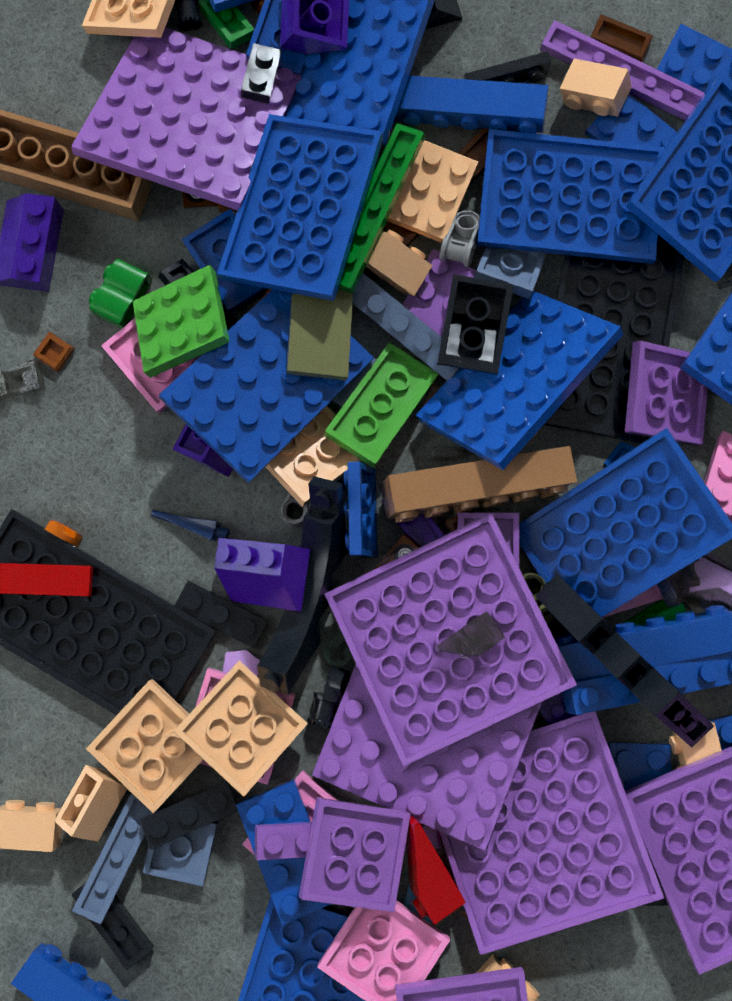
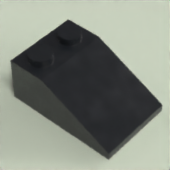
(475, 324)

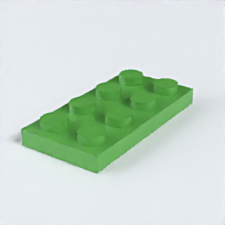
(381, 405)

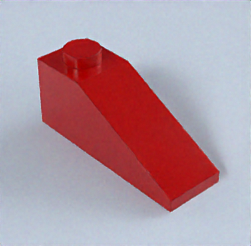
(429, 878)

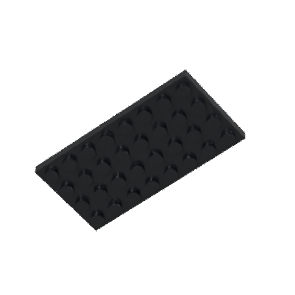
(638, 300)
(100, 642)

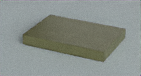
(320, 336)

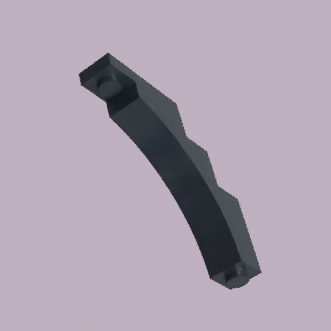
(299, 631)
(624, 661)

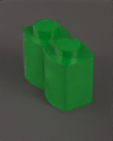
(116, 295)

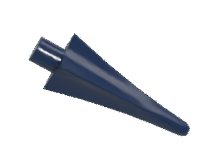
(204, 527)

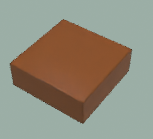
(53, 351)

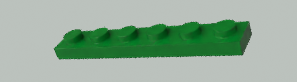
(380, 199)

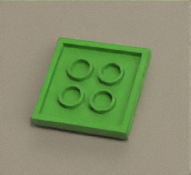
(180, 321)

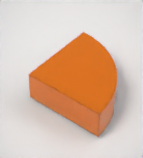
(63, 532)

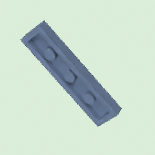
(113, 862)

